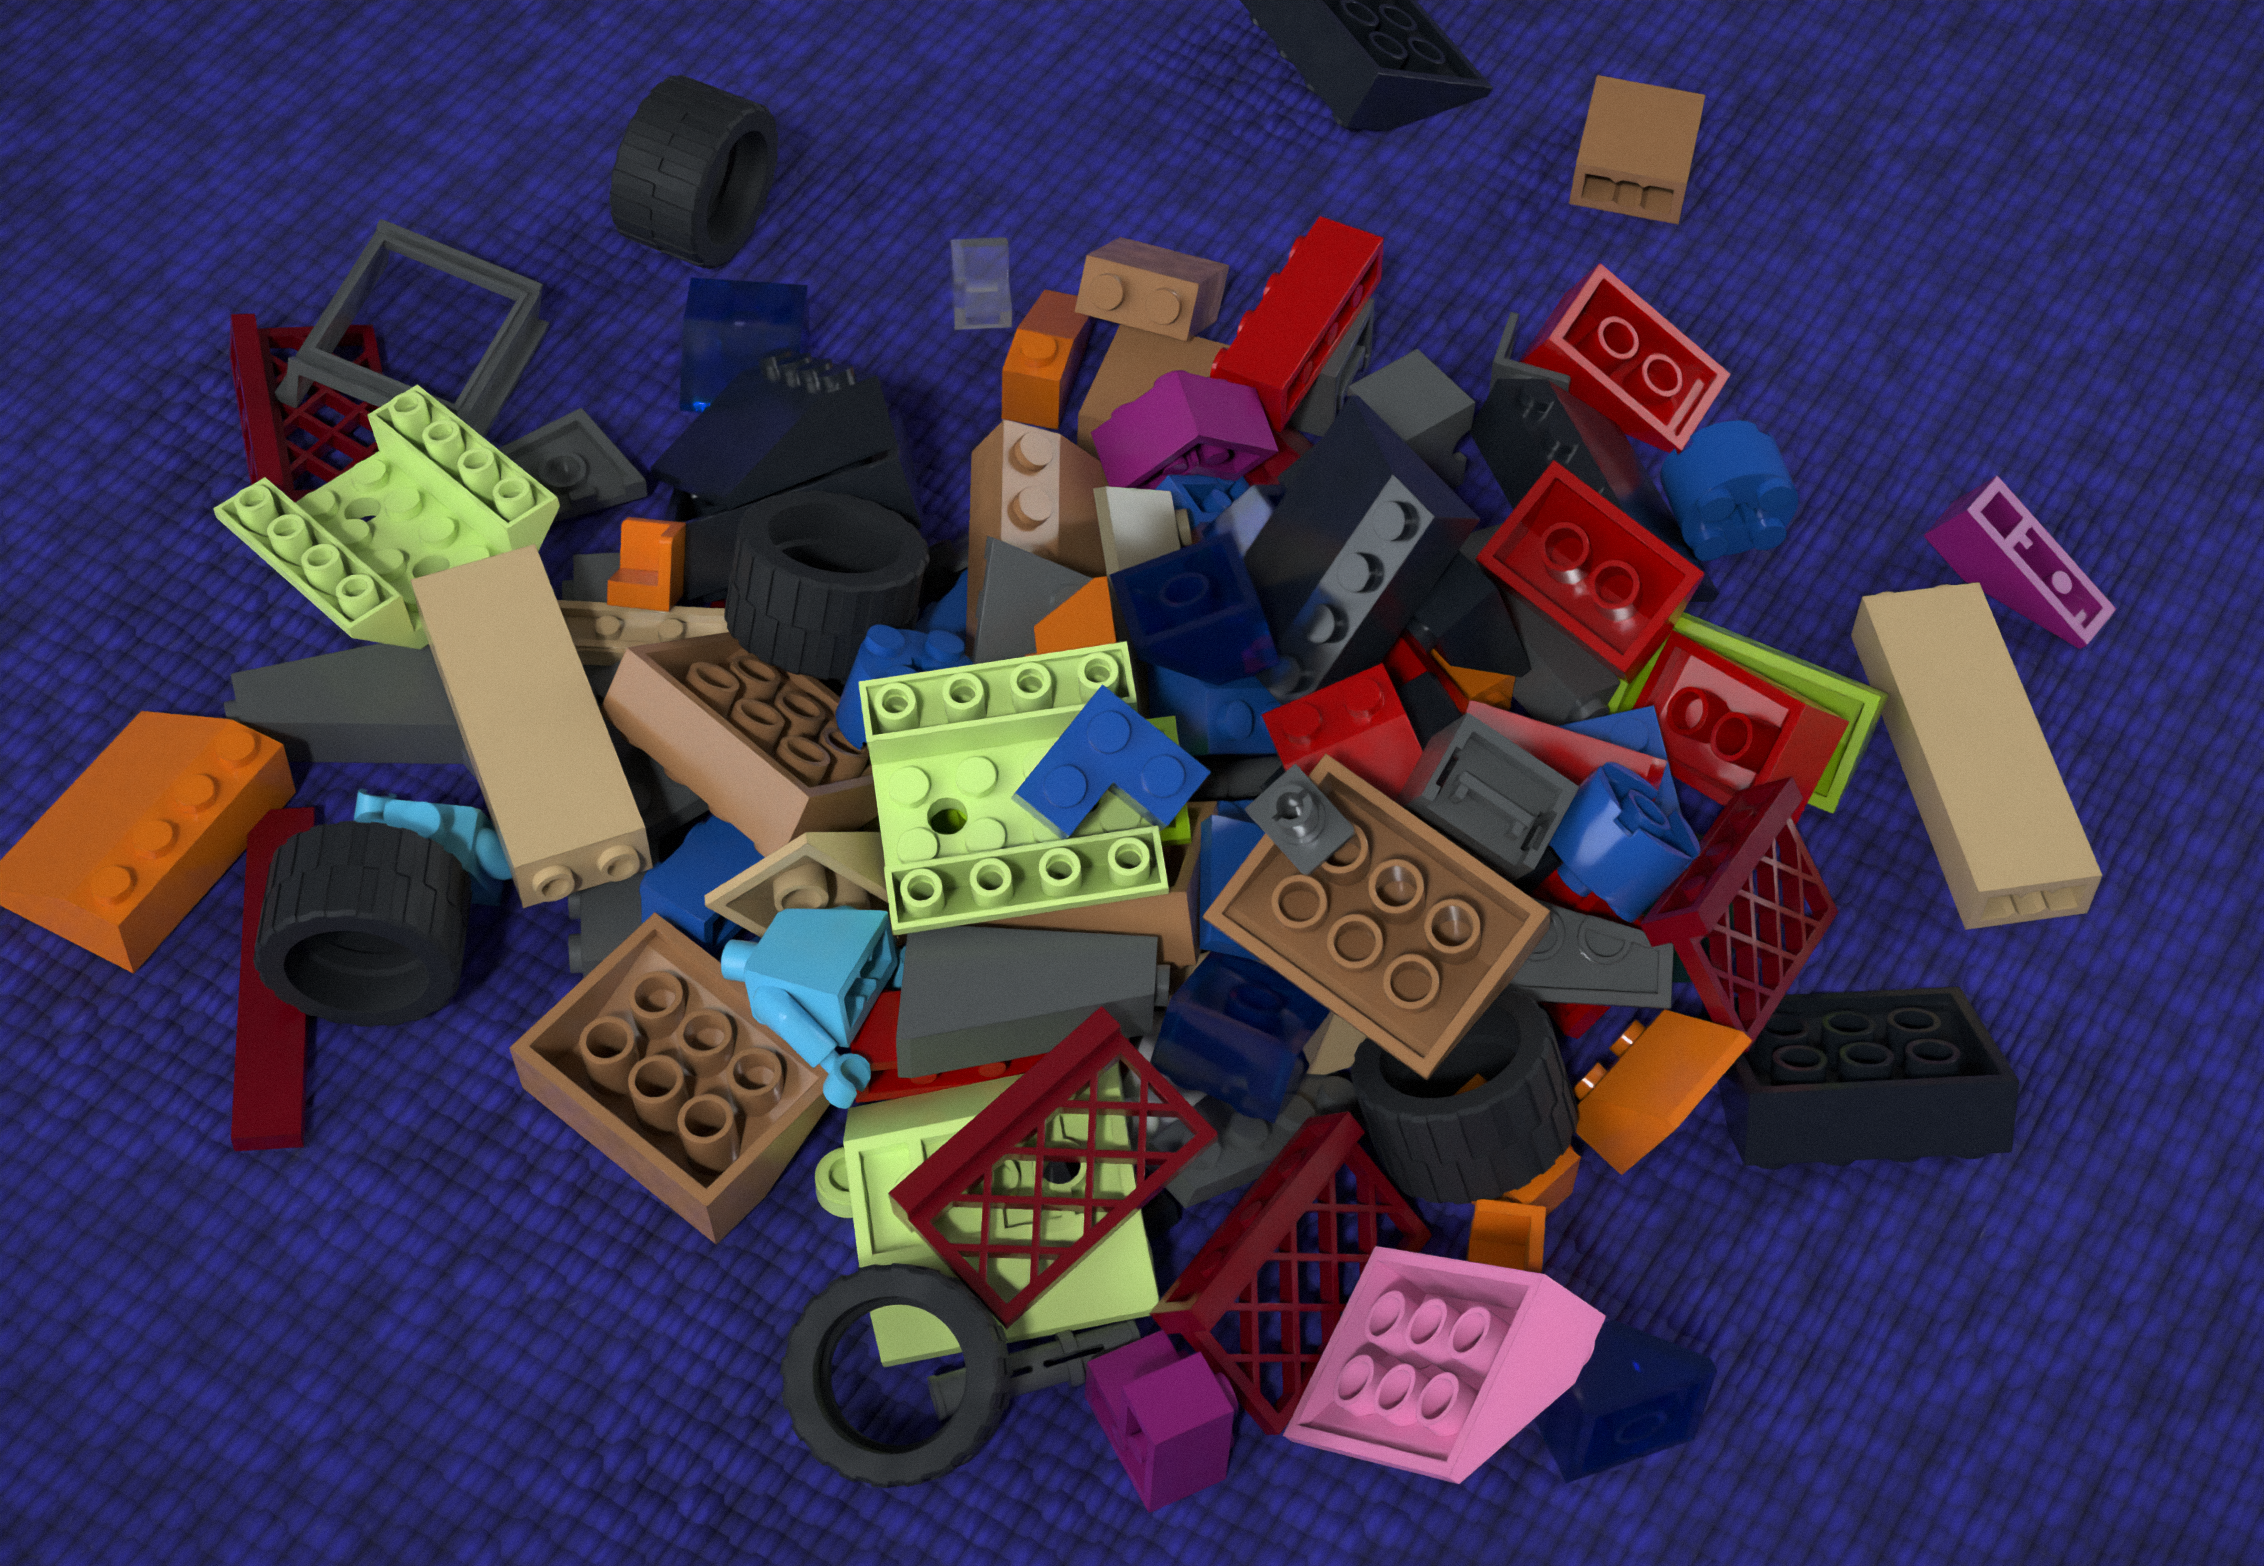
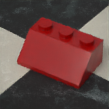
(1590, 571)

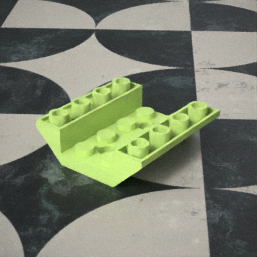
(437, 505)
(968, 745)
(897, 1135)

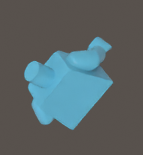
(459, 829)
(817, 983)

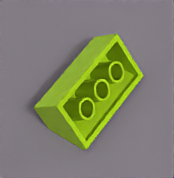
(1833, 691)

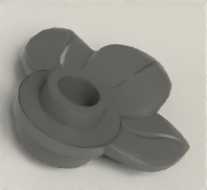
(946, 562)

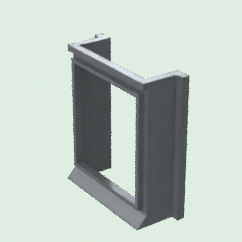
(495, 373)

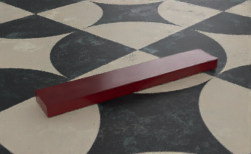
(270, 1033)

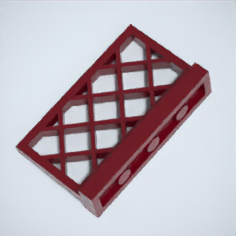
(261, 415)
(1722, 874)
(1013, 1120)
(1247, 1240)

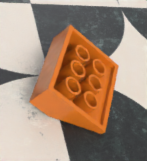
(145, 833)

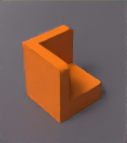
(649, 565)
(1507, 1235)

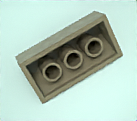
(1135, 529)

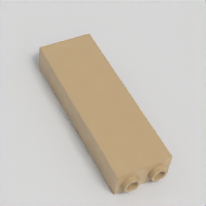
(531, 726)
(1975, 757)

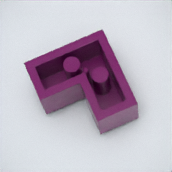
(1184, 429)
(1163, 1417)

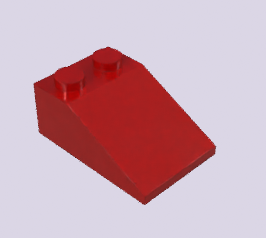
(1628, 361)
(1355, 724)
(1734, 726)

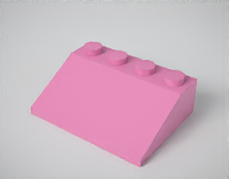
(1442, 1363)

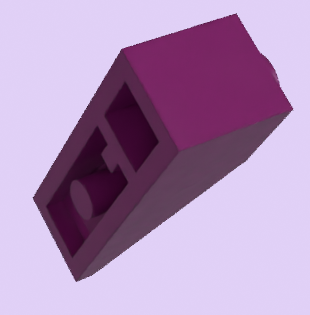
(2017, 562)

